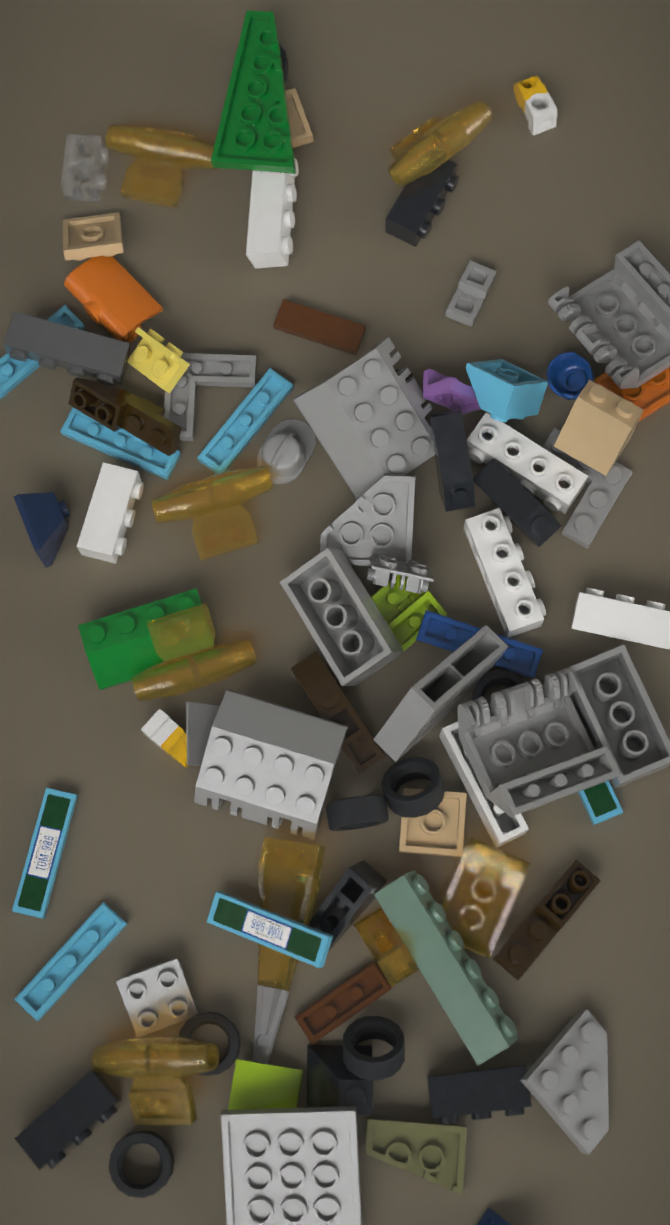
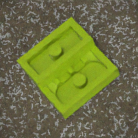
(404, 610)
(264, 1086)

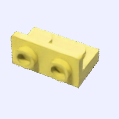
(158, 362)

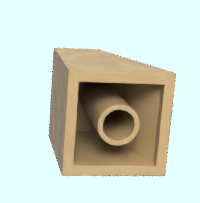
(598, 427)

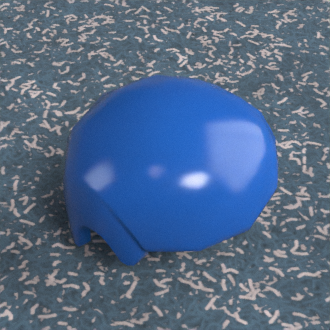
(569, 375)

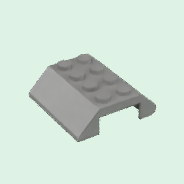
(623, 317)
(370, 418)
(532, 744)
(269, 762)

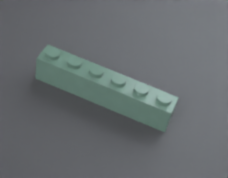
(447, 966)

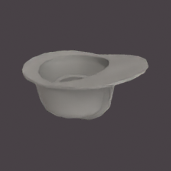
(287, 450)

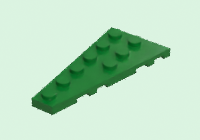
(255, 114)

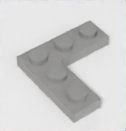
(206, 371)
(597, 499)

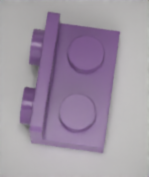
(449, 392)

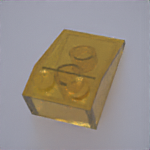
(483, 894)

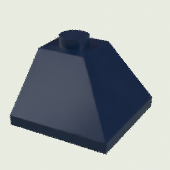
(44, 523)

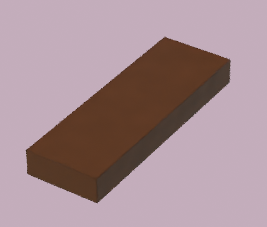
(319, 327)
(343, 1003)

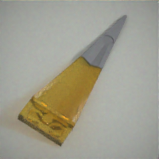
(290, 888)

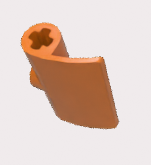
(112, 297)

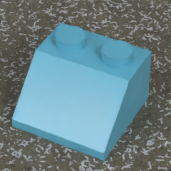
(506, 389)

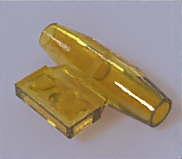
(436, 142)
(158, 161)
(216, 507)
(189, 655)
(158, 1071)

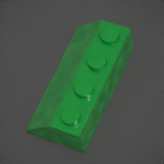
(121, 642)

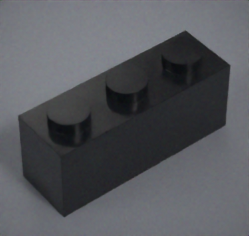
(419, 203)
(478, 1093)
(68, 1121)

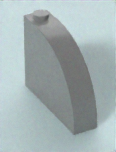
(439, 692)

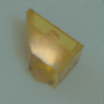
(386, 947)

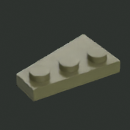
(421, 1148)

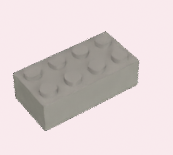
(341, 617)
(621, 715)

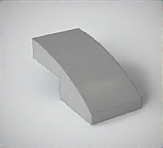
(470, 293)

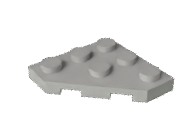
(376, 523)
(573, 1081)

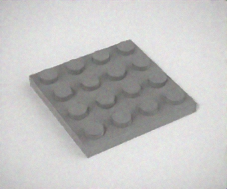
(291, 1166)

